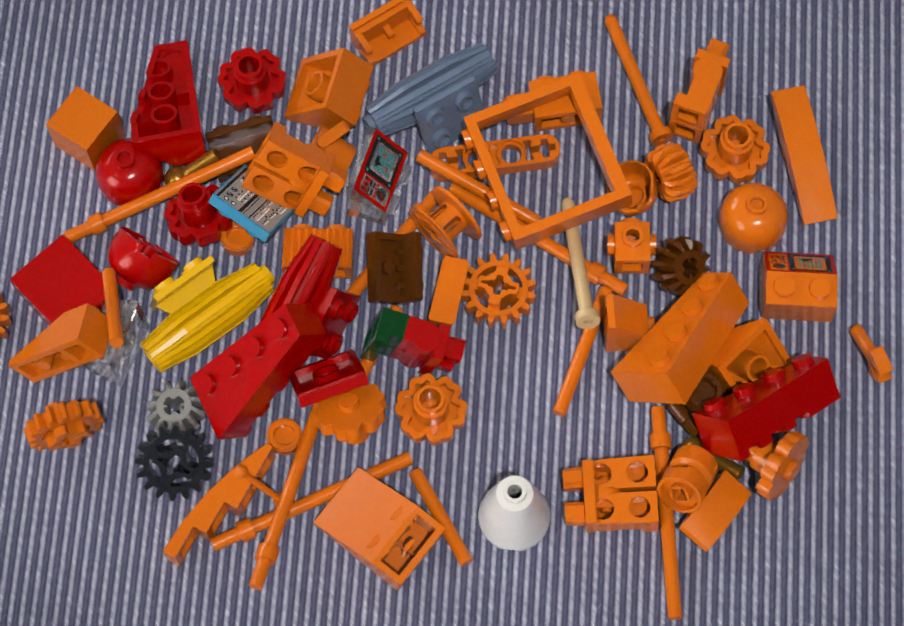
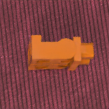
(708, 79)
(293, 173)
(616, 494)

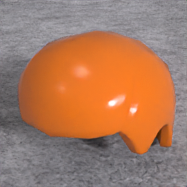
(642, 186)

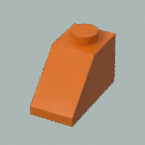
(624, 323)

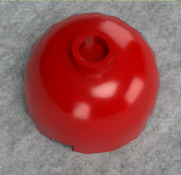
(127, 172)
(139, 261)

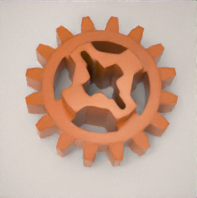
(511, 294)
(63, 425)

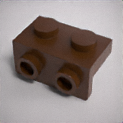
(394, 268)

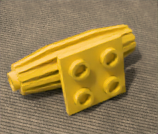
(202, 309)

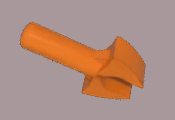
(877, 358)

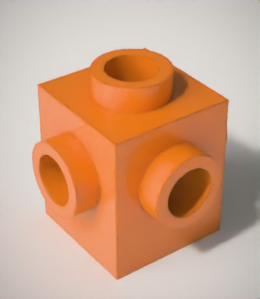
(631, 246)

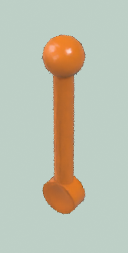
(241, 472)

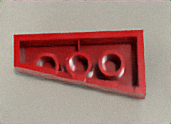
(255, 367)
(765, 407)

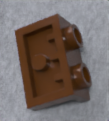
(237, 137)

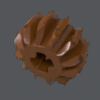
(680, 264)

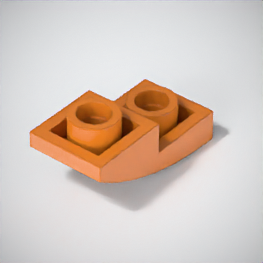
(716, 511)

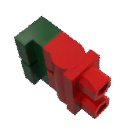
(412, 342)

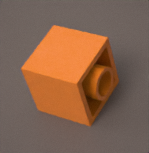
(84, 127)

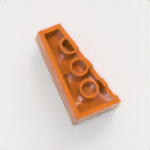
(682, 342)

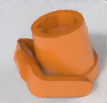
(333, 141)

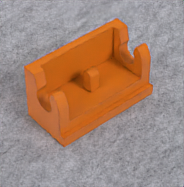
(387, 30)

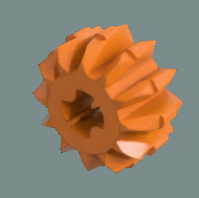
(672, 171)

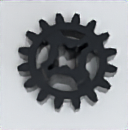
(163, 454)

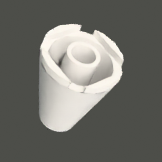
(514, 514)

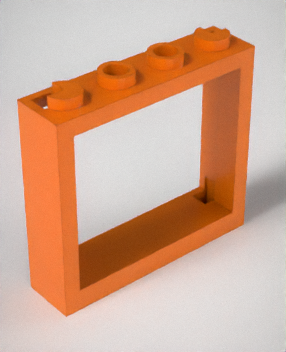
(616, 199)

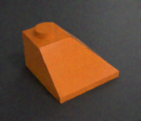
(748, 354)

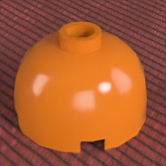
(753, 218)

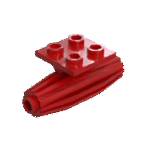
(310, 281)

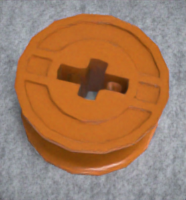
(445, 222)

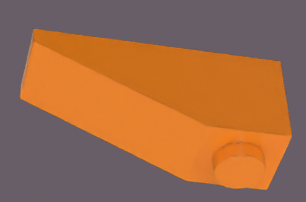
(64, 345)

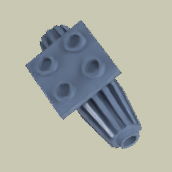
(435, 97)

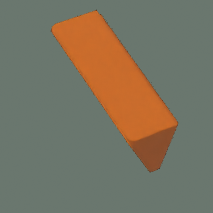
(448, 291)

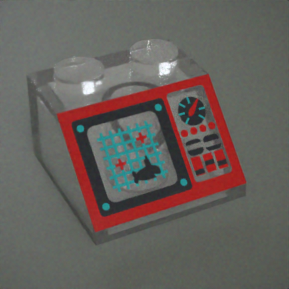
(377, 178)

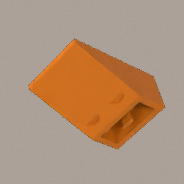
(379, 527)

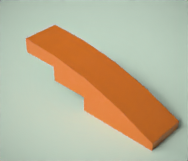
(803, 155)
(226, 495)

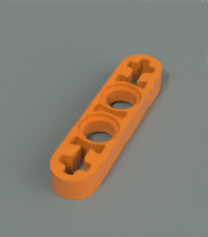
(496, 150)

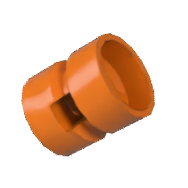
(687, 479)

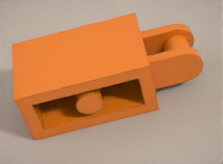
(559, 112)

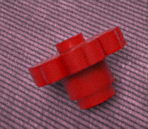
(252, 80)
(193, 218)

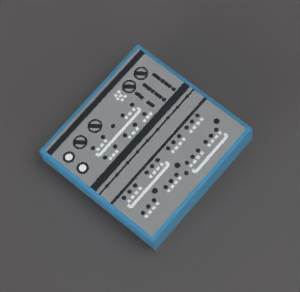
(249, 210)

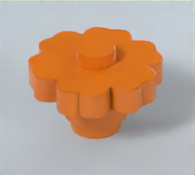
(734, 149)
(431, 409)
(352, 414)
(778, 463)

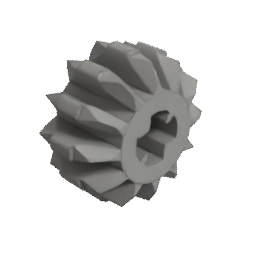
(175, 398)

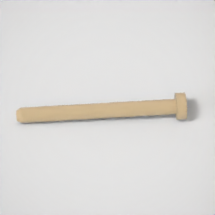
(586, 316)

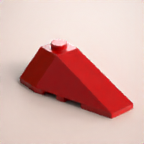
(168, 108)

